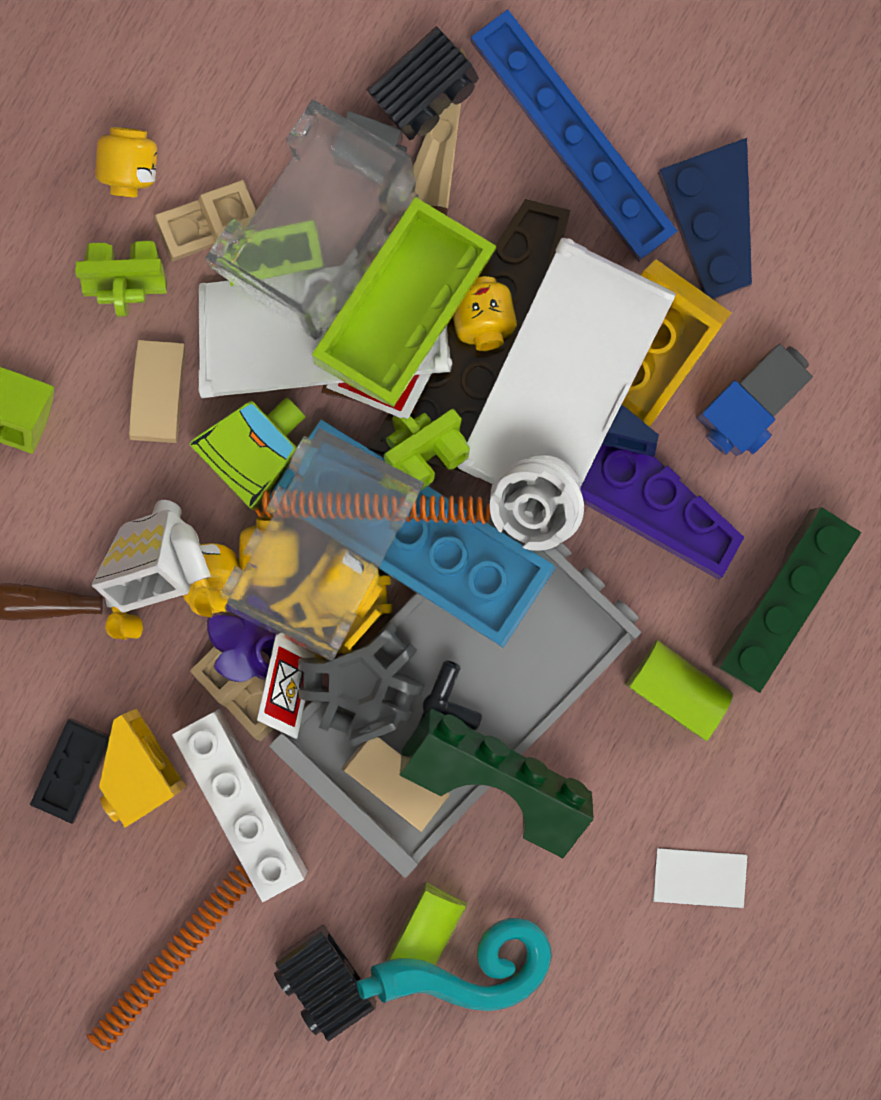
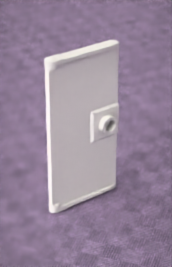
(256, 350)
(568, 364)

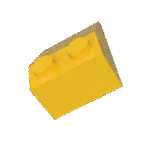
(678, 345)

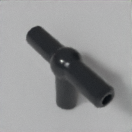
(441, 692)

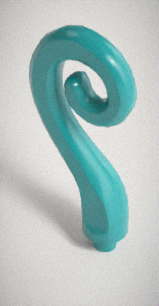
(414, 976)

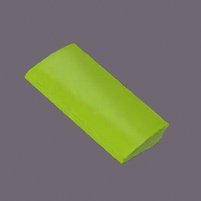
(403, 303)

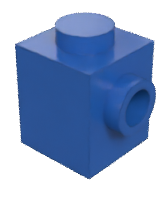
(736, 421)

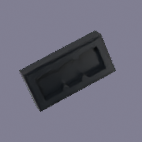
(71, 771)

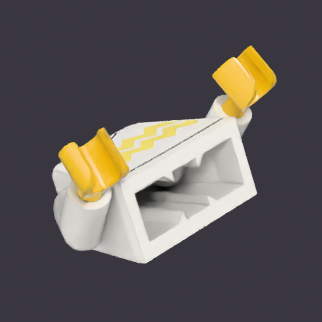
(152, 563)

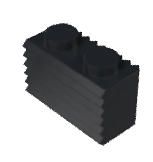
(424, 84)
(323, 983)

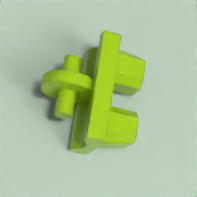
(121, 280)
(421, 439)

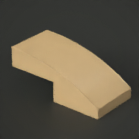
(201, 222)
(157, 391)
(239, 698)
(378, 770)

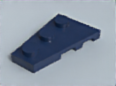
(714, 216)

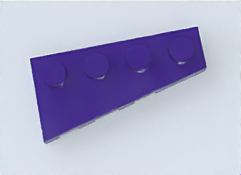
(660, 508)

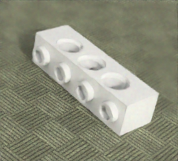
(241, 805)

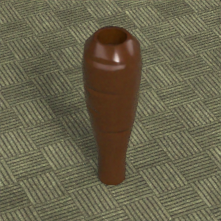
(36, 602)

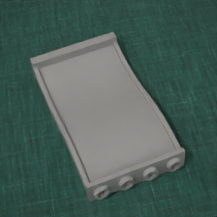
(516, 688)

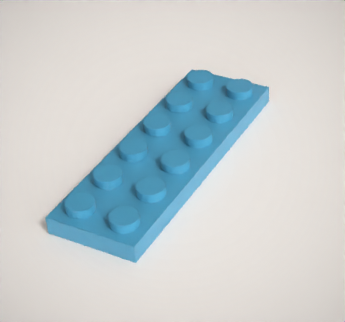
(461, 566)

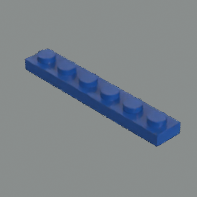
(573, 135)

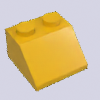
(136, 771)

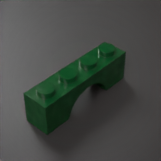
(789, 599)
(451, 755)

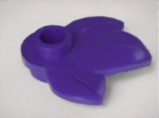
(240, 647)

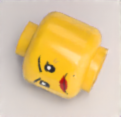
(485, 315)

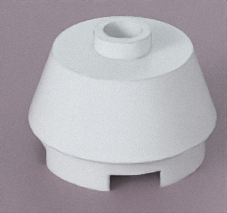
(537, 501)

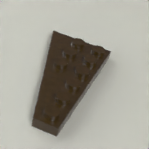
(521, 265)

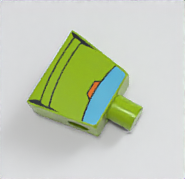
(251, 448)

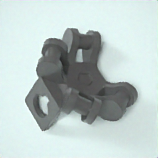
(359, 685)

